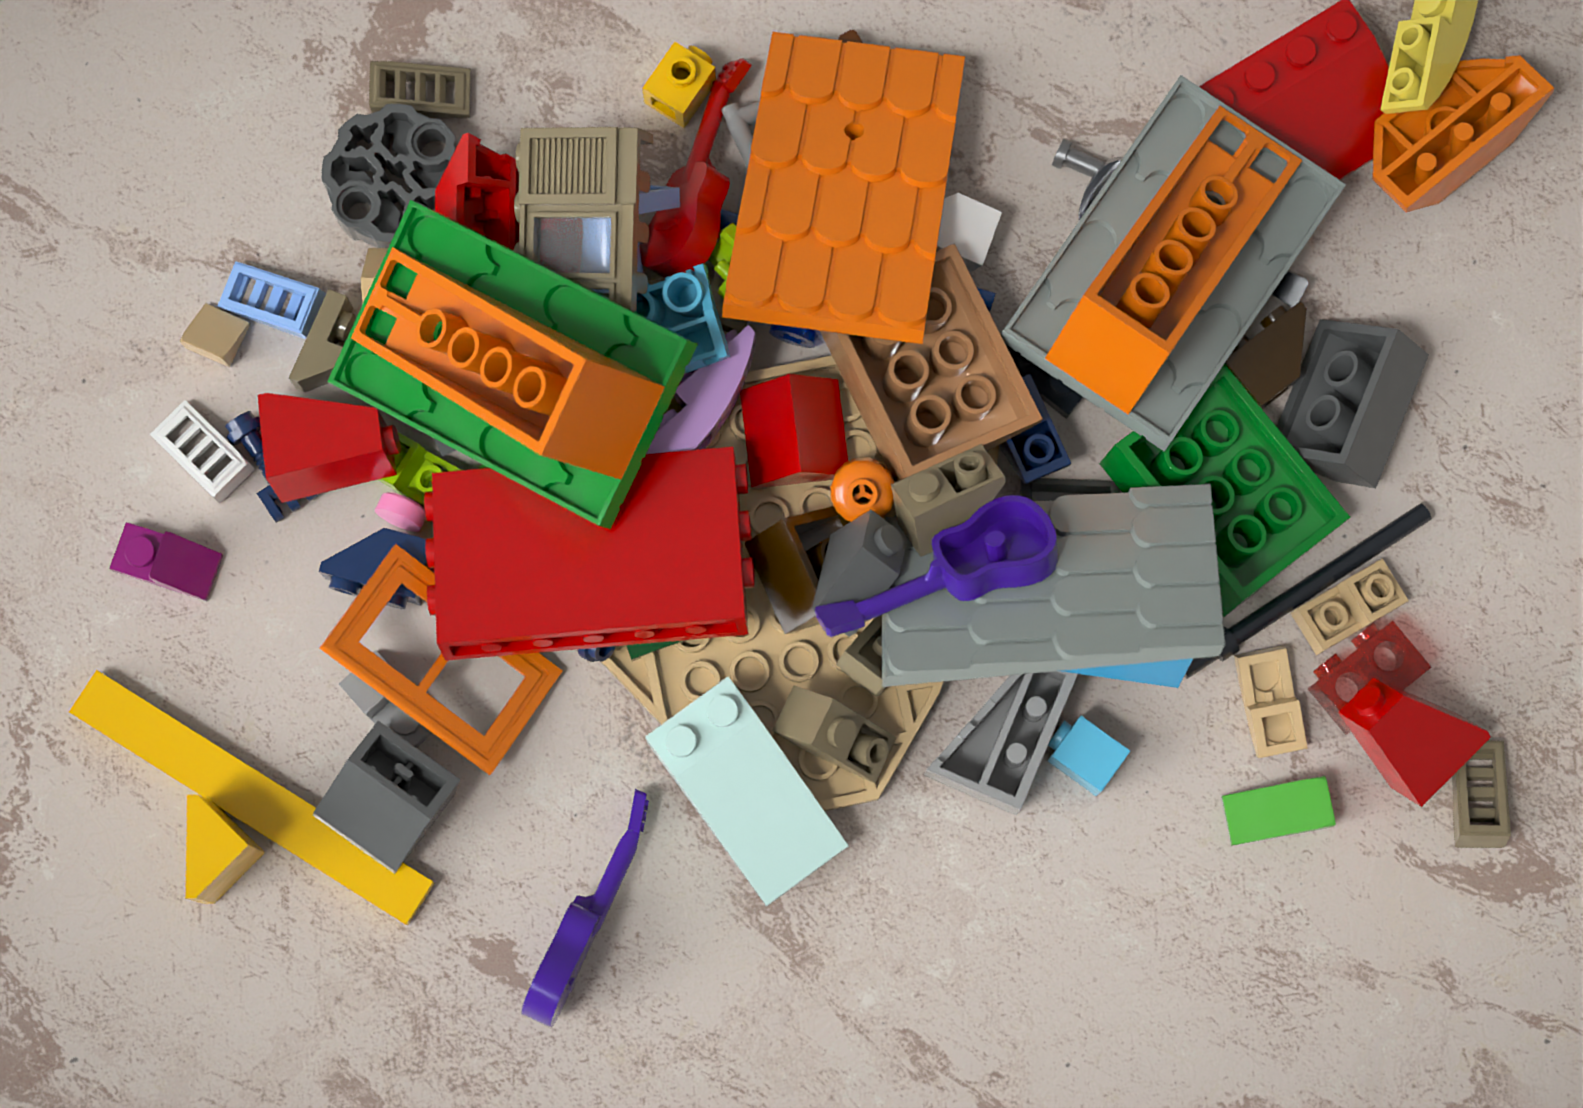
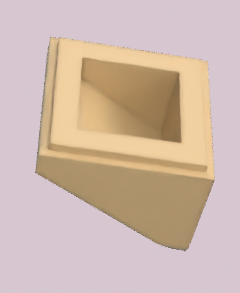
(215, 334)

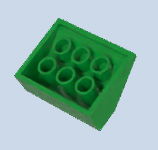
(1262, 491)

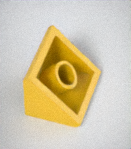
(215, 851)

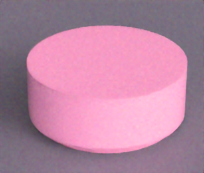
(401, 511)

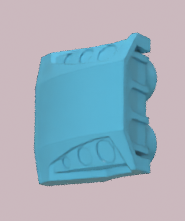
(688, 308)

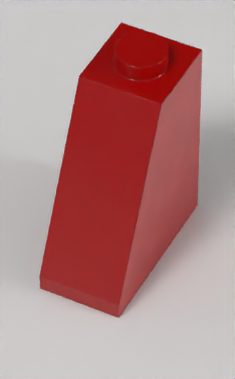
(323, 445)
(1410, 738)

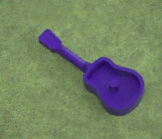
(996, 548)
(579, 927)

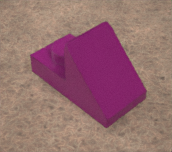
(166, 561)

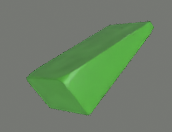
(1278, 810)

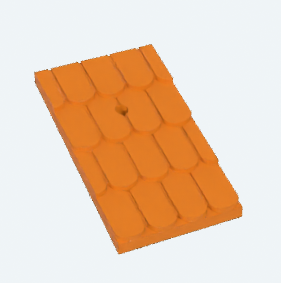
(845, 188)

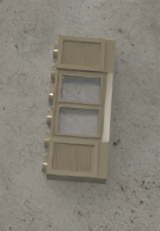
(583, 205)

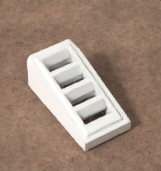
(228, 478)

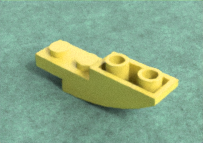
(1426, 53)

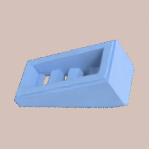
(299, 313)

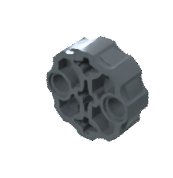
(346, 166)

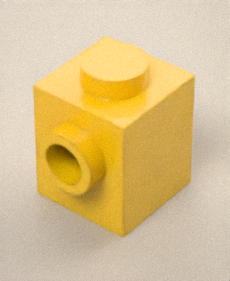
(680, 83)

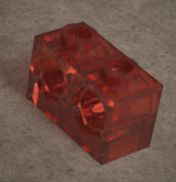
(1361, 667)

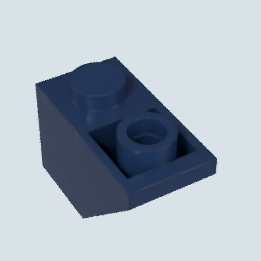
(1037, 449)
(355, 565)

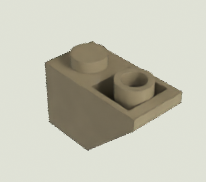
(945, 495)
(834, 733)

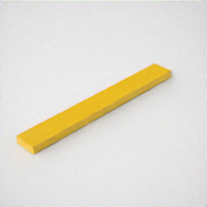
(245, 795)

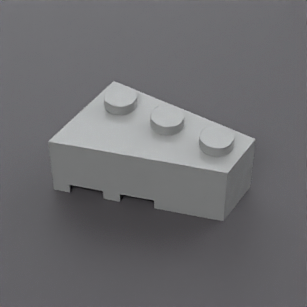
(1005, 740)

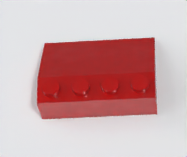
(1314, 89)

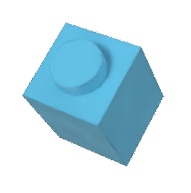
(1086, 754)

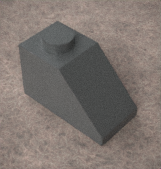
(860, 561)

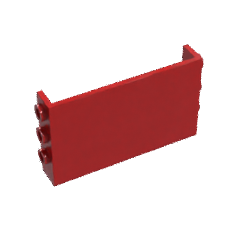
(543, 579)

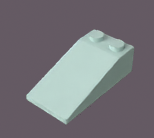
(746, 791)

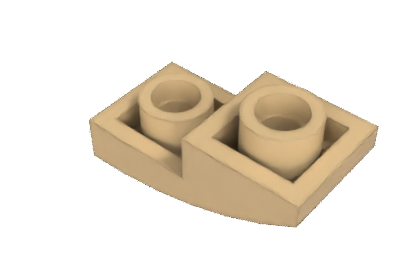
(1349, 606)

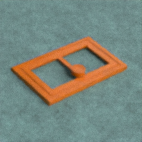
(345, 648)

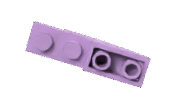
(706, 398)

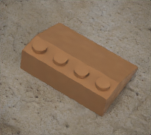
(942, 393)

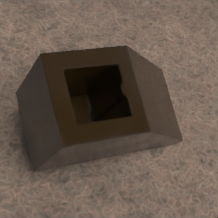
(1272, 358)

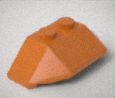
(1477, 116)

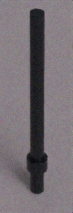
(1315, 584)

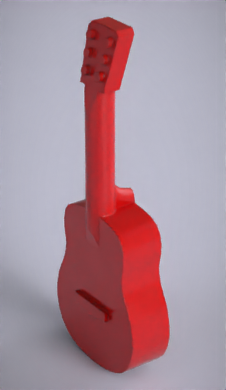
(689, 233)

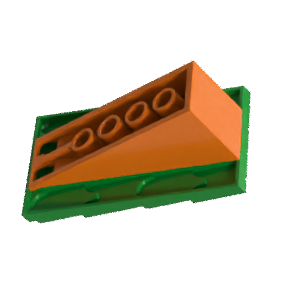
(512, 364)

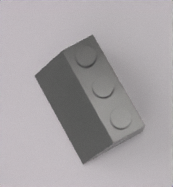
(1351, 399)

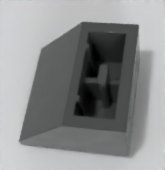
(386, 797)

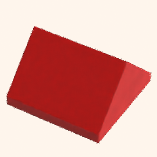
(793, 430)

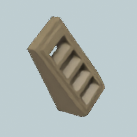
(421, 73)
(1482, 835)

